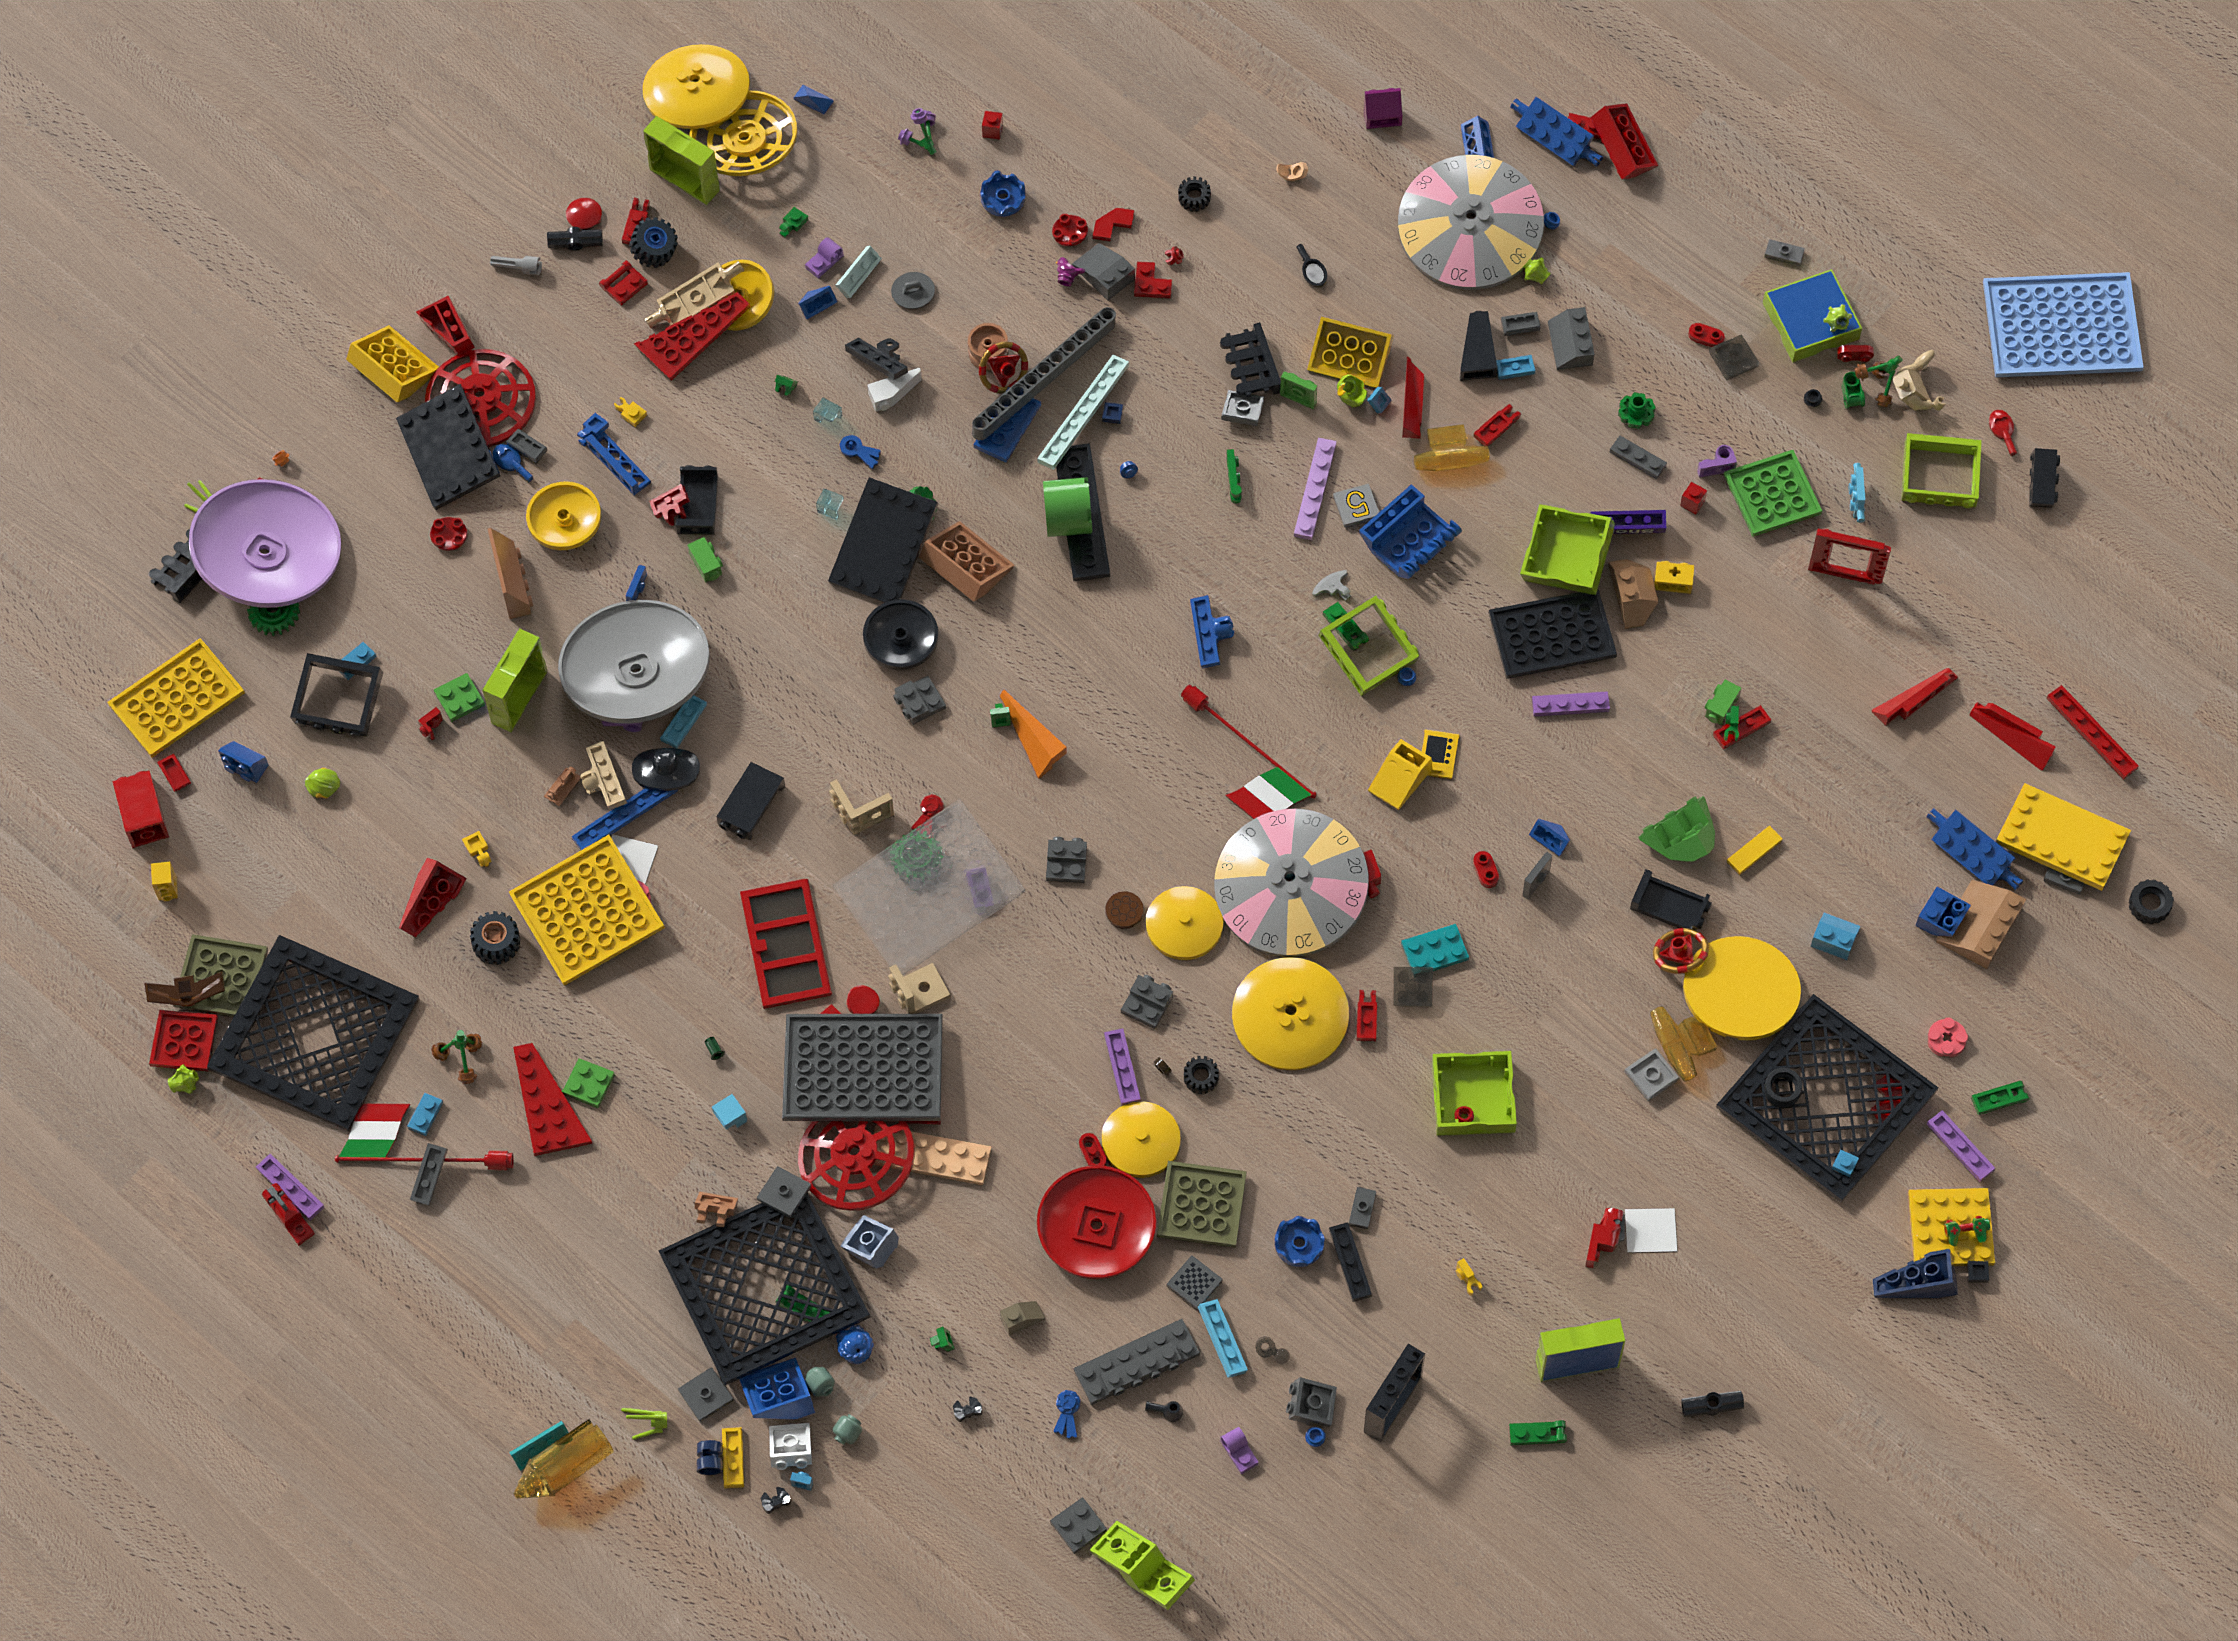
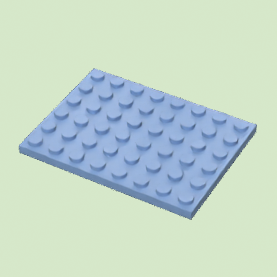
(2062, 324)

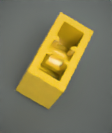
(1666, 581)
(164, 881)

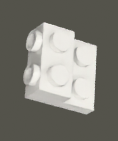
(790, 1446)

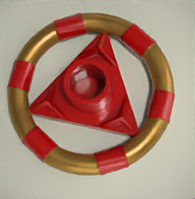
(1002, 366)
(1680, 951)

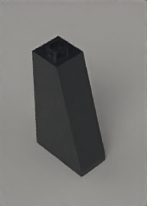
(1478, 351)

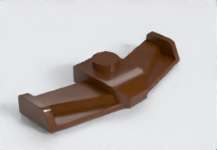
(185, 990)

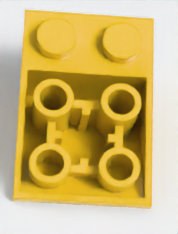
(1400, 774)

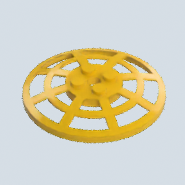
(756, 136)

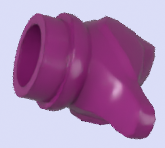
(1067, 272)

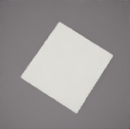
(637, 855)
(1651, 1230)

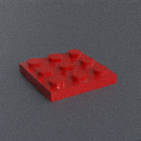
(183, 1039)

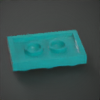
(1436, 948)

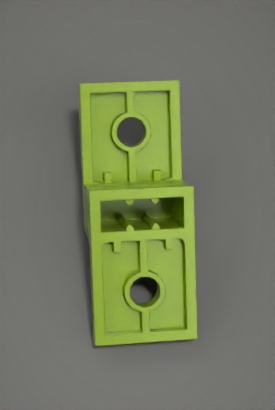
(1142, 1565)

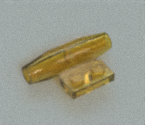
(1450, 450)
(1682, 1041)

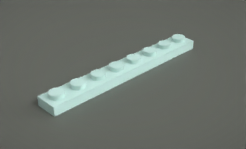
(1083, 412)

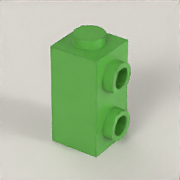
(705, 560)
(1725, 697)

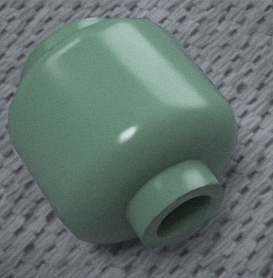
(819, 1381)
(847, 1429)

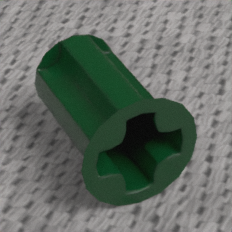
(714, 1048)

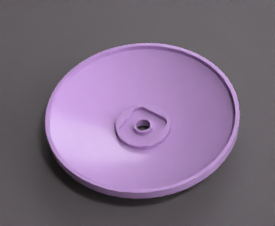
(268, 516)

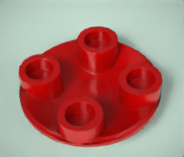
(584, 213)
(1070, 230)
(448, 533)

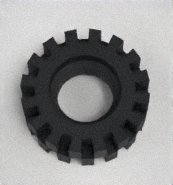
(1194, 203)
(1205, 1085)

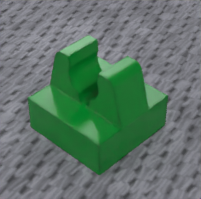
(782, 381)
(1000, 716)
(942, 1339)

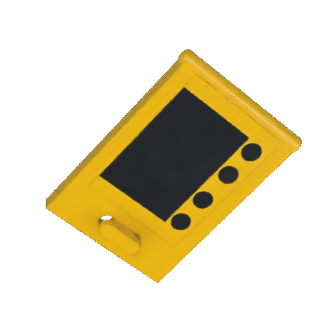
(1442, 750)

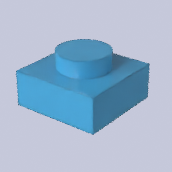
(1379, 400)
(1845, 1163)
(801, 1480)

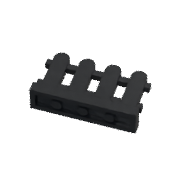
(1258, 368)
(187, 574)

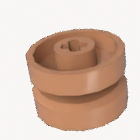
(982, 338)

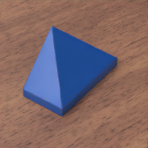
(813, 99)
(817, 301)
(1550, 835)

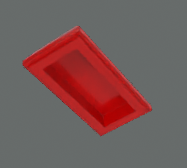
(174, 772)

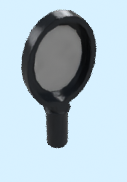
(1313, 270)

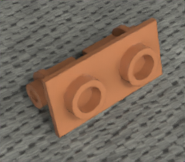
(563, 786)

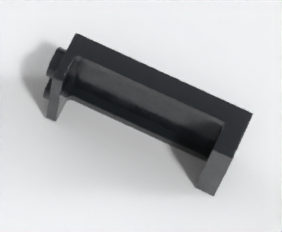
(701, 488)
(749, 800)
(1669, 903)

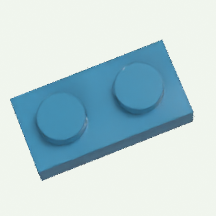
(1515, 367)
(361, 654)
(425, 1114)

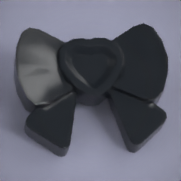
(967, 1411)
(776, 1502)

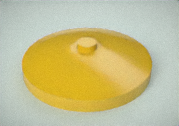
(756, 288)
(563, 515)
(1184, 923)
(1141, 1139)

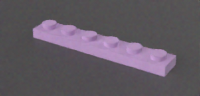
(1315, 489)

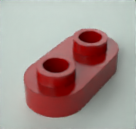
(1705, 337)
(1855, 353)
(1485, 868)
(1094, 1152)

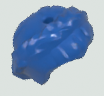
(854, 1339)

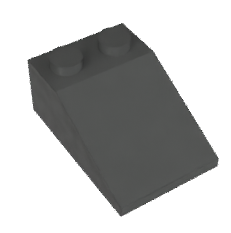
(1106, 270)

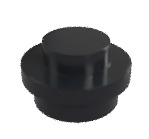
(1812, 398)

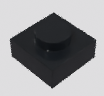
(1978, 1271)

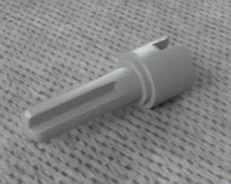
(528, 265)

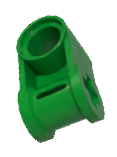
(1852, 394)

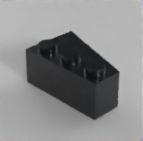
(2043, 478)

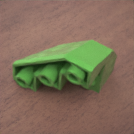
(1683, 833)

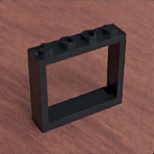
(337, 727)
(1394, 1392)

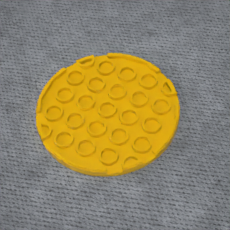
(1743, 988)

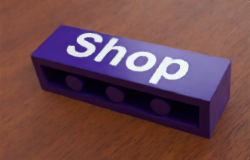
(1636, 521)

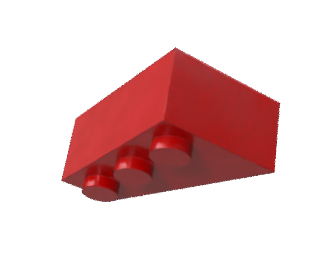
(446, 323)

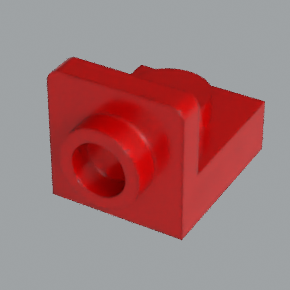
(429, 721)

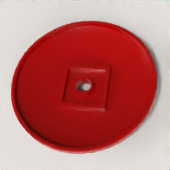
(1092, 1196)

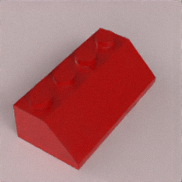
(1623, 140)

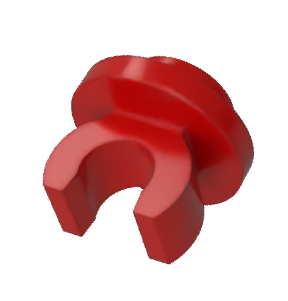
(1176, 255)

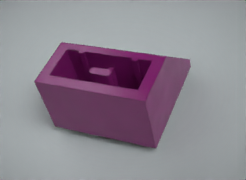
(1383, 108)

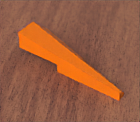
(1036, 739)

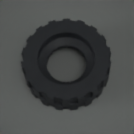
(2154, 887)

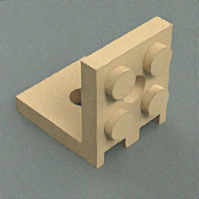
(864, 816)
(908, 990)

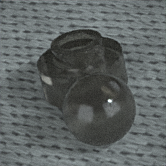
(1280, 1355)

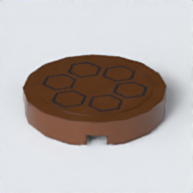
(1124, 910)

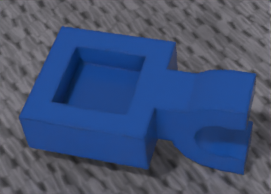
(594, 425)

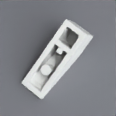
(889, 391)

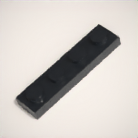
(1350, 1262)

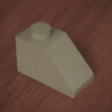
(1021, 1316)

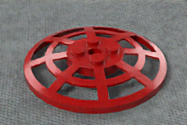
(492, 391)
(856, 1163)

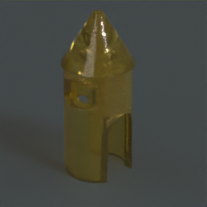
(563, 1462)

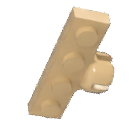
(603, 776)

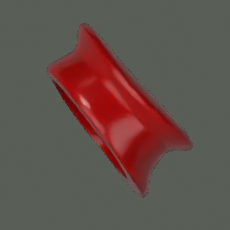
(862, 1000)

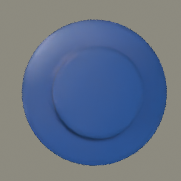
(1551, 220)
(1128, 469)
(1406, 677)
(1315, 1436)

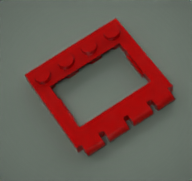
(1822, 551)

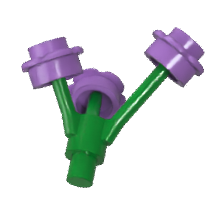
(925, 119)

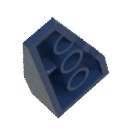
(1924, 1278)

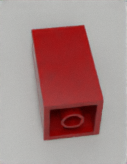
(140, 809)

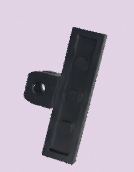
(880, 358)

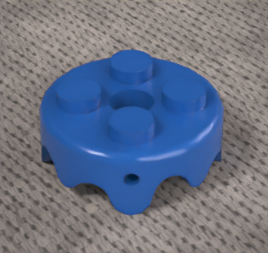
(1002, 184)
(1303, 1229)

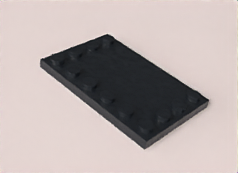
(448, 447)
(883, 541)
(1552, 633)

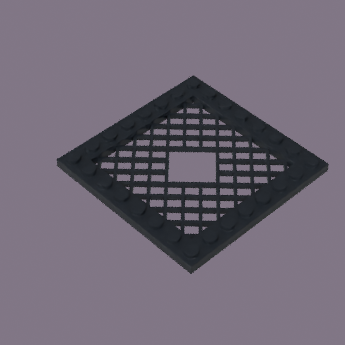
(1816, 1010)
(342, 1114)
(734, 1368)

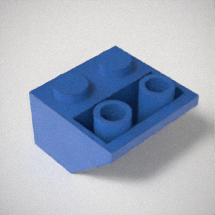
(243, 761)
(1942, 913)

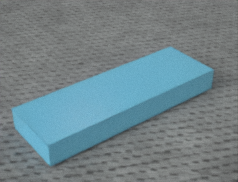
(683, 721)

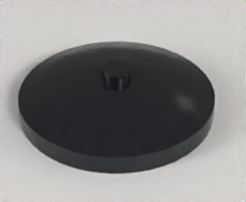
(900, 634)

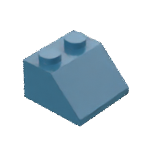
(1835, 936)

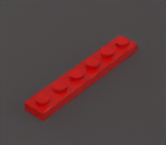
(2092, 732)

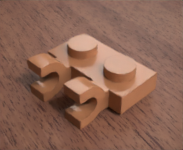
(715, 1203)

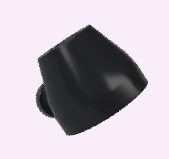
(1169, 1415)

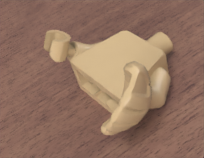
(1911, 387)

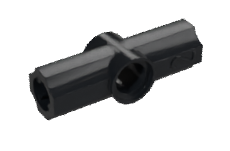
(574, 238)
(1725, 1401)

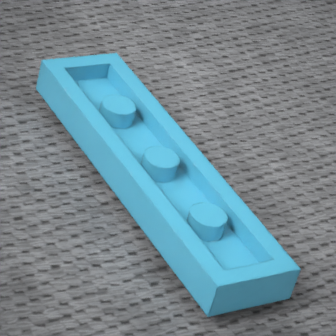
(1222, 1338)

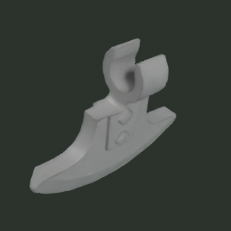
(1332, 585)

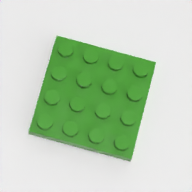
(1772, 493)

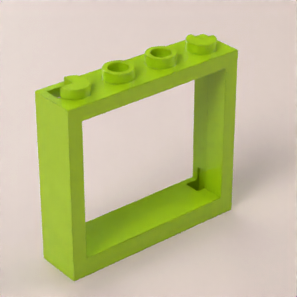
(1947, 445)
(1345, 662)

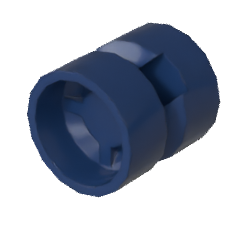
(709, 1457)

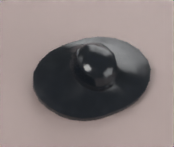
(665, 769)

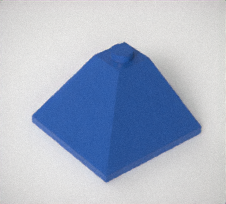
(778, 1392)

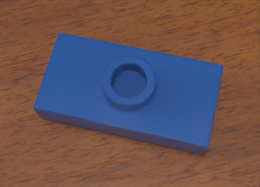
(637, 584)

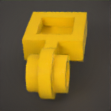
(476, 845)

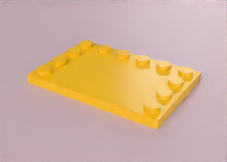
(176, 697)
(2063, 836)

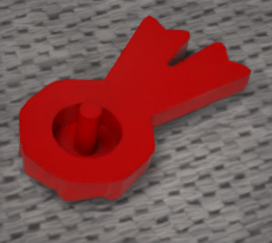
(930, 807)

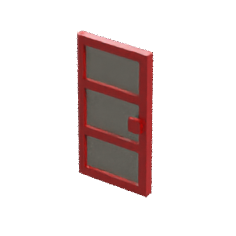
(785, 943)

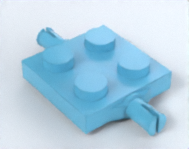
(1857, 490)

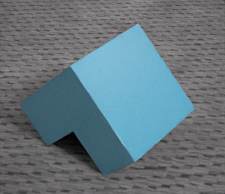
(729, 1112)

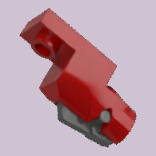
(287, 1214)
(1606, 1235)

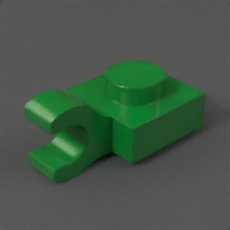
(793, 220)
(1732, 719)

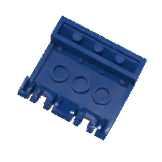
(1407, 533)

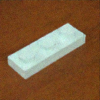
(858, 271)

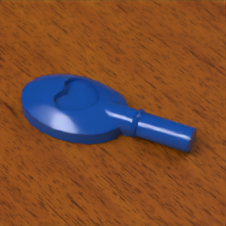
(510, 460)

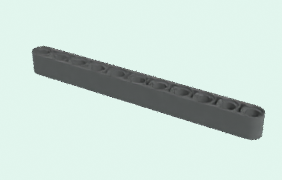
(1077, 343)

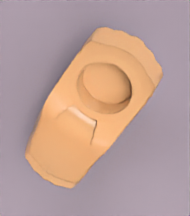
(1292, 172)

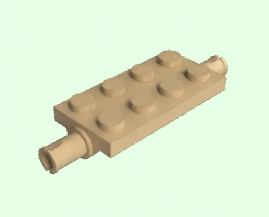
(696, 294)

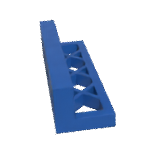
(1481, 134)
(614, 465)

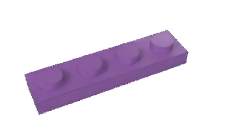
(1570, 704)
(1122, 1066)
(1960, 1146)
(296, 1191)

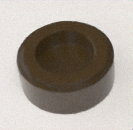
(1162, 1066)

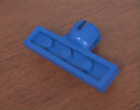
(1209, 631)

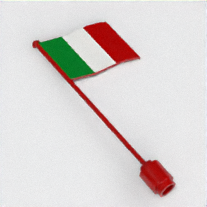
(1266, 792)
(377, 1129)

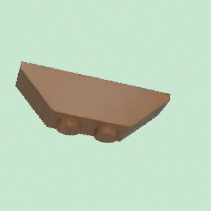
(1633, 591)

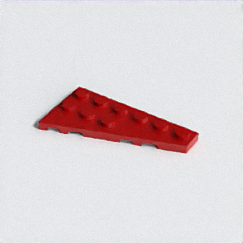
(686, 339)
(548, 1113)

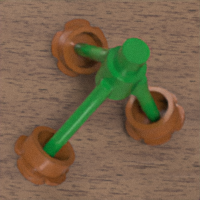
(1880, 370)
(461, 1041)

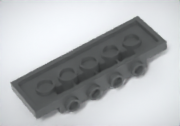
(1136, 1362)

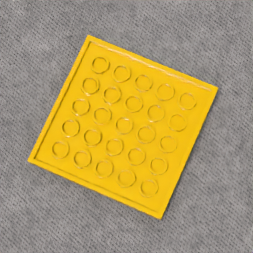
(586, 910)

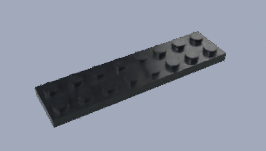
(1086, 551)

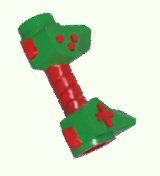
(1978, 1225)

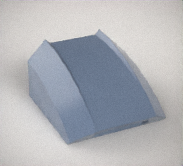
(871, 1241)

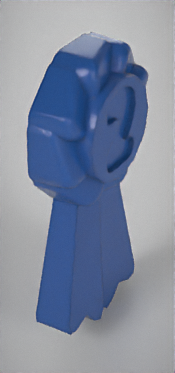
(852, 446)
(1067, 1403)

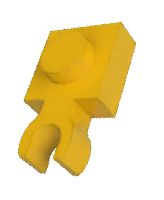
(631, 413)

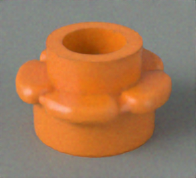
(281, 458)

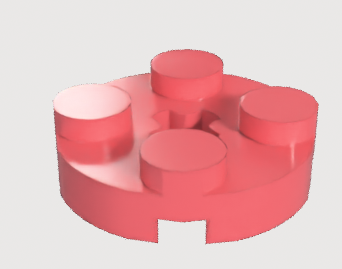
(1946, 1048)

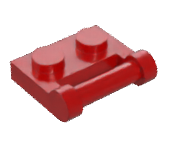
(626, 287)

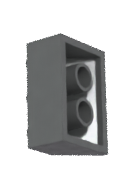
(1571, 339)

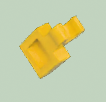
(1465, 1273)

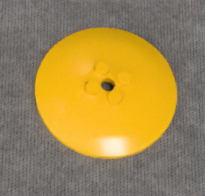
(699, 104)
(1286, 1039)

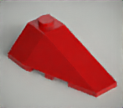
(431, 892)

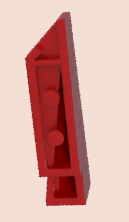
(1413, 401)
(1914, 698)
(2015, 733)

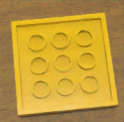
(1932, 1209)

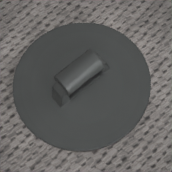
(913, 290)

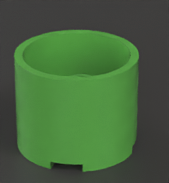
(1067, 507)

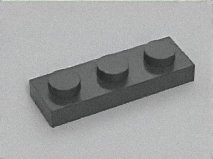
(1638, 457)
(428, 1174)

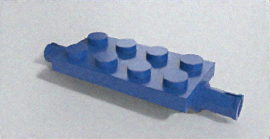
(1555, 131)
(1974, 848)

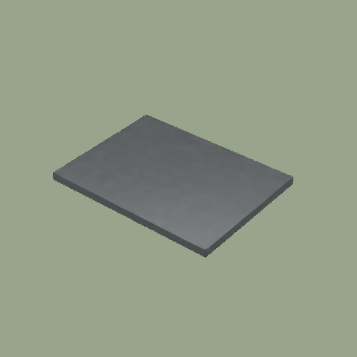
(862, 1067)

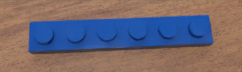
(620, 816)

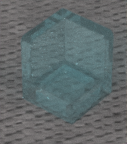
(827, 410)
(829, 503)

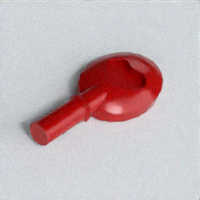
(2003, 427)

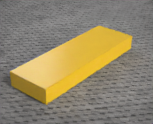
(1754, 850)
(733, 1457)

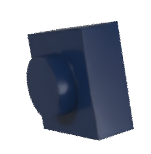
(1112, 413)

